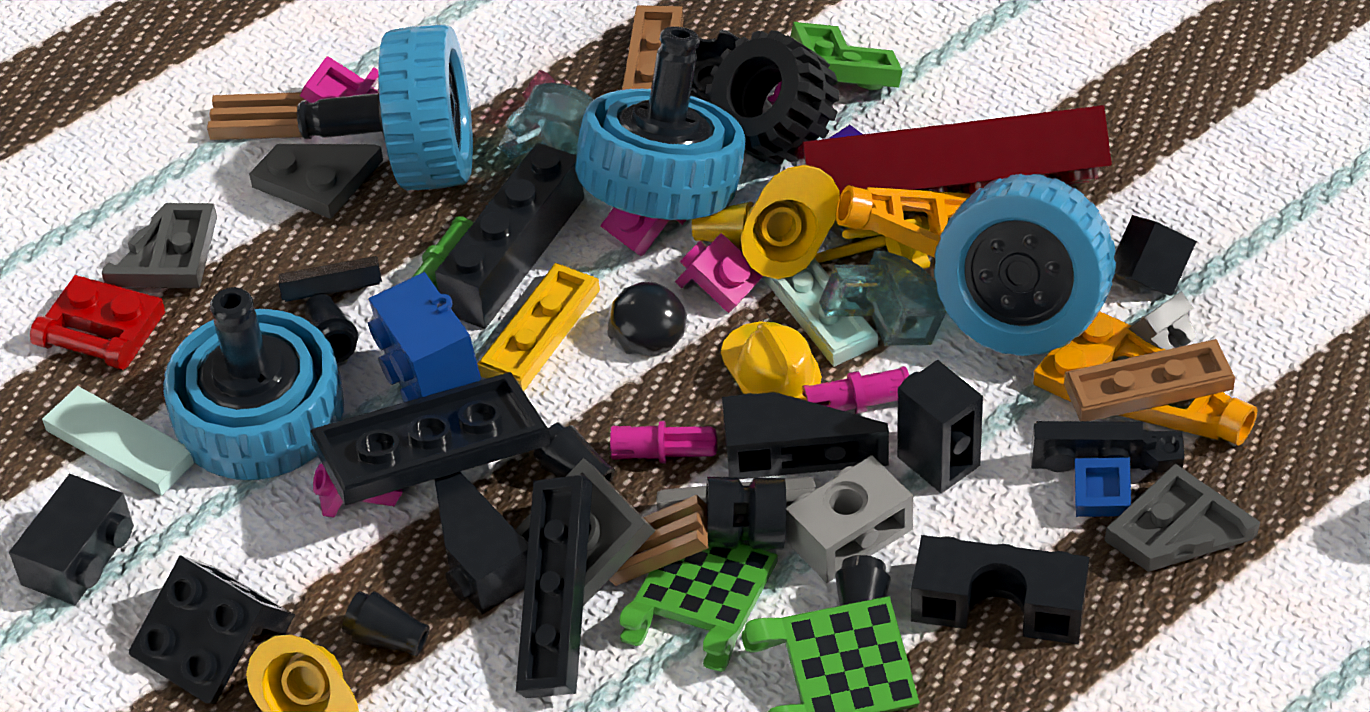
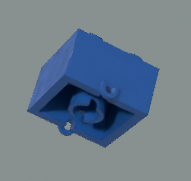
(421, 339)

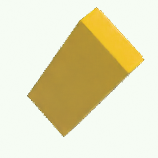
(540, 325)

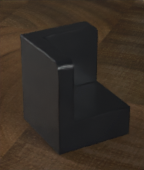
(1153, 254)

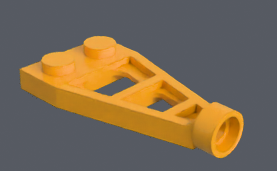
(883, 213)
(1108, 339)

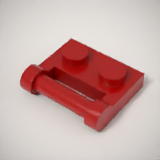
(101, 310)

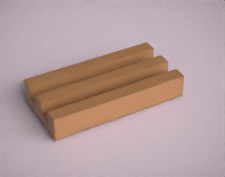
(254, 116)
(669, 524)

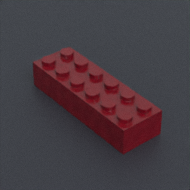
(968, 154)

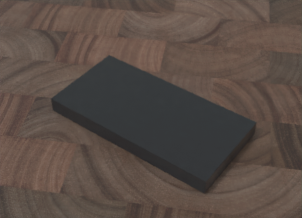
(429, 438)

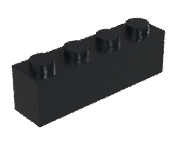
(510, 234)

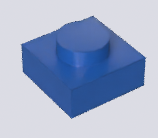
(1102, 486)

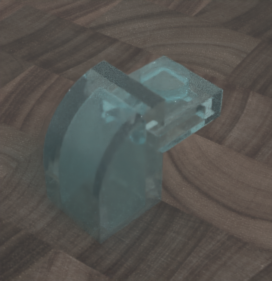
(548, 117)
(893, 292)

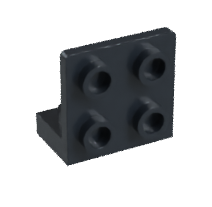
(203, 627)

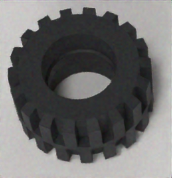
(802, 104)

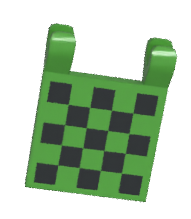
(706, 591)
(841, 657)

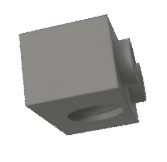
(849, 517)

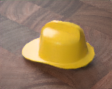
(789, 221)
(770, 359)
(297, 677)

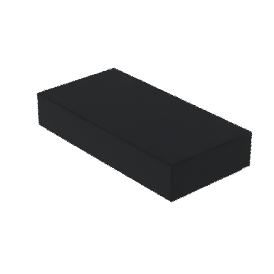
(330, 278)

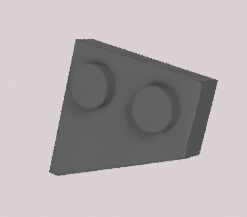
(316, 174)
(168, 250)
(1178, 522)

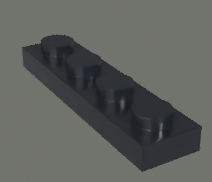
(554, 587)

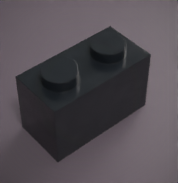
(939, 426)
(72, 539)

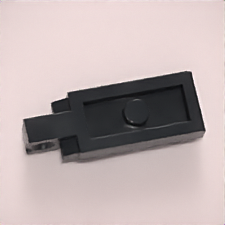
(1060, 442)

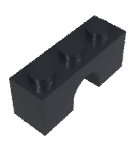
(959, 573)

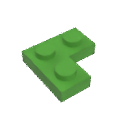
(858, 65)

